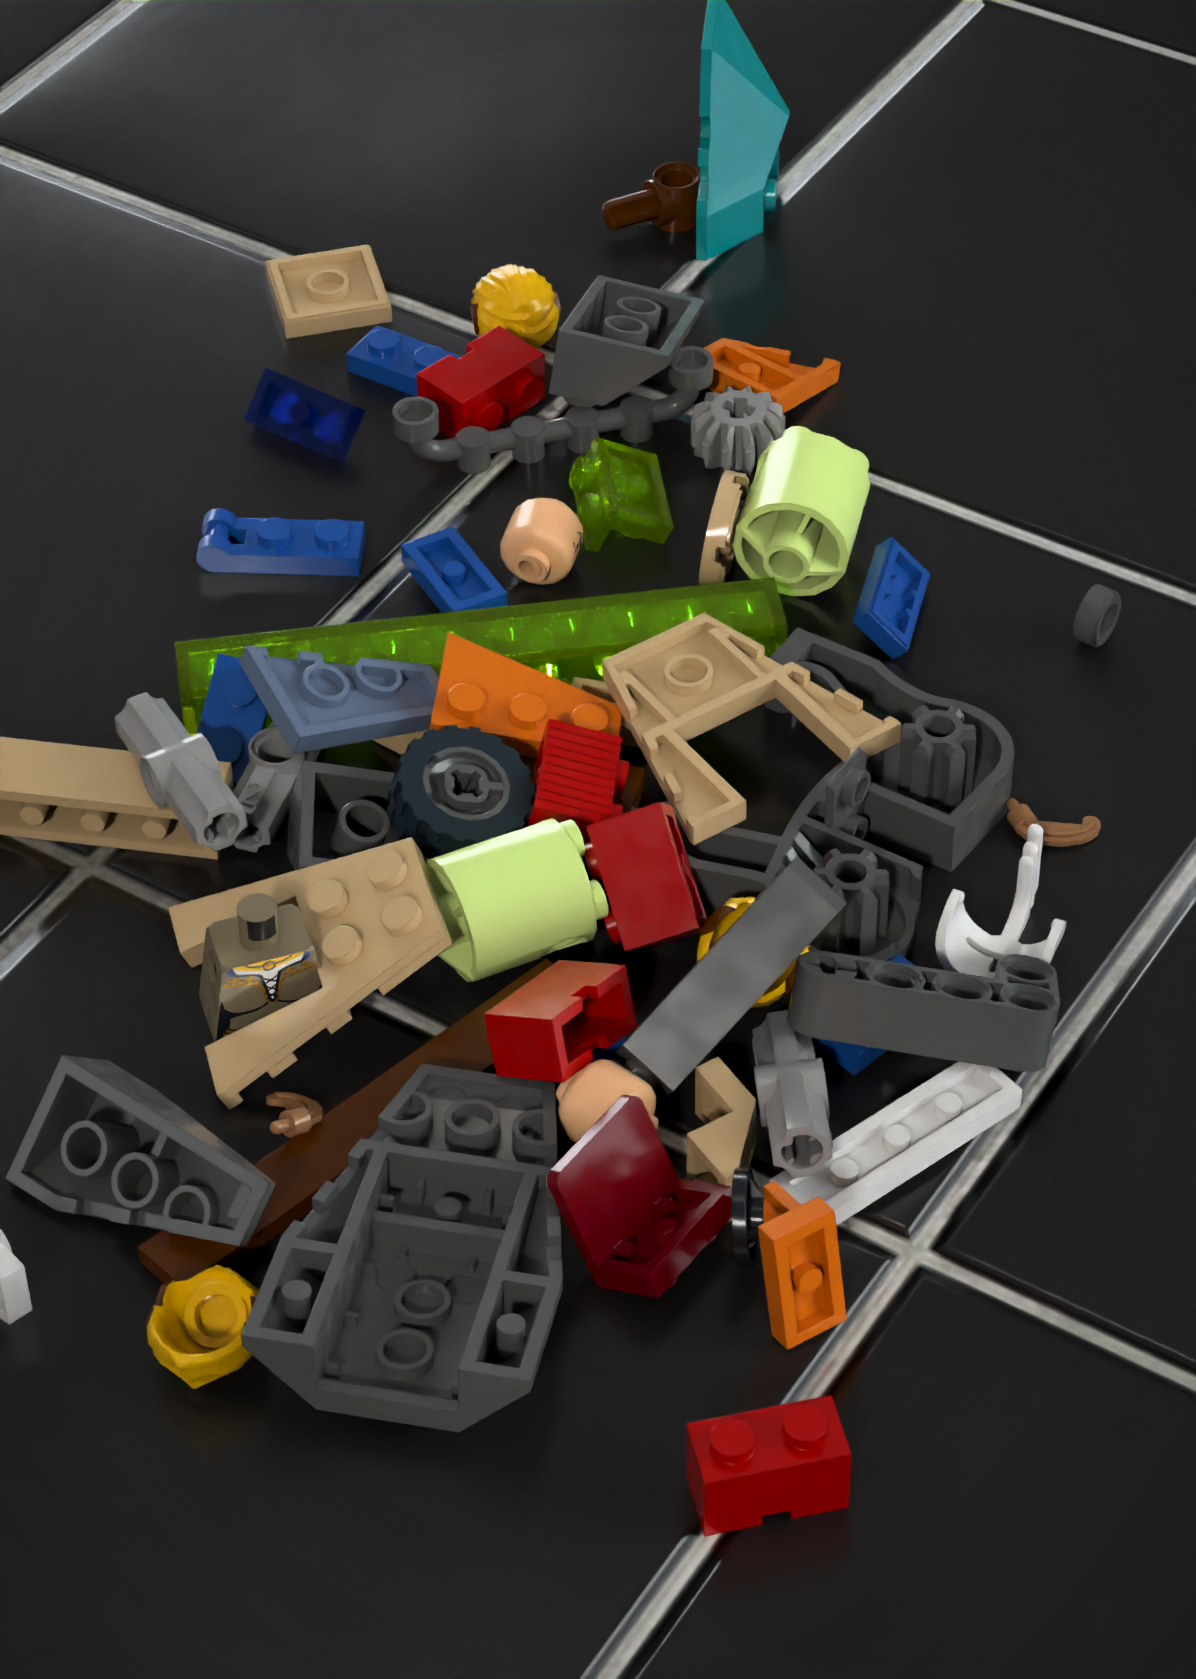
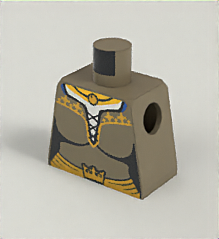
(255, 964)

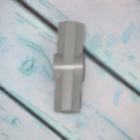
(180, 772)
(267, 786)
(791, 1096)

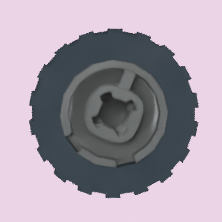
(490, 785)

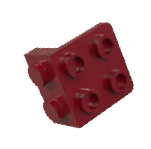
(629, 1206)

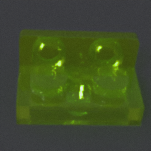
(620, 492)

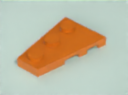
(511, 698)

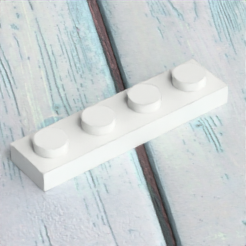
(907, 1137)

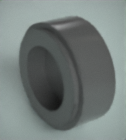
(1097, 616)

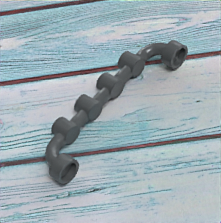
(418, 421)

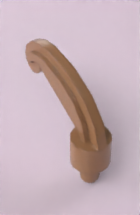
(1054, 833)
(299, 1115)

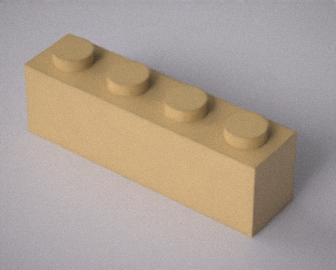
(87, 799)

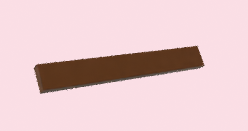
(321, 1154)

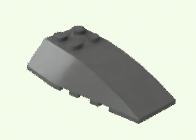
(427, 1260)

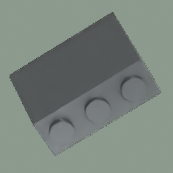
(618, 340)

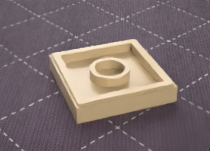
(328, 291)

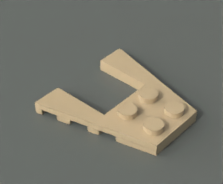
(704, 677)
(370, 928)

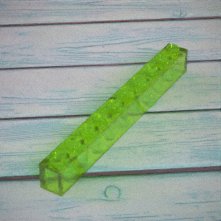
(551, 636)

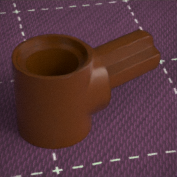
(665, 200)

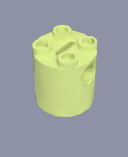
(802, 512)
(516, 898)

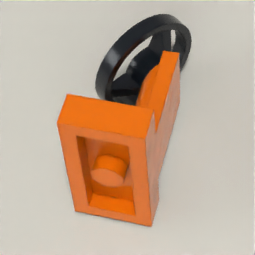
(796, 1254)

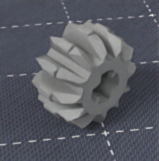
(735, 428)

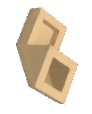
(729, 1125)

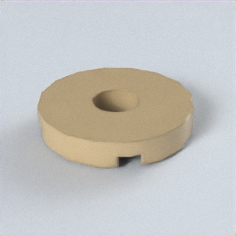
(718, 547)

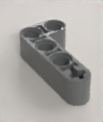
(929, 1010)

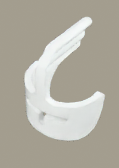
(969, 949)

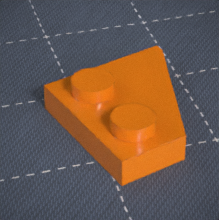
(768, 370)

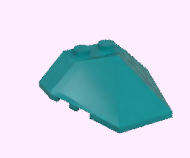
(738, 136)

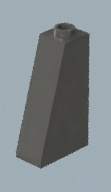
(730, 978)

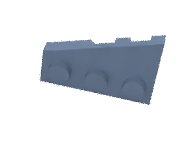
(340, 703)

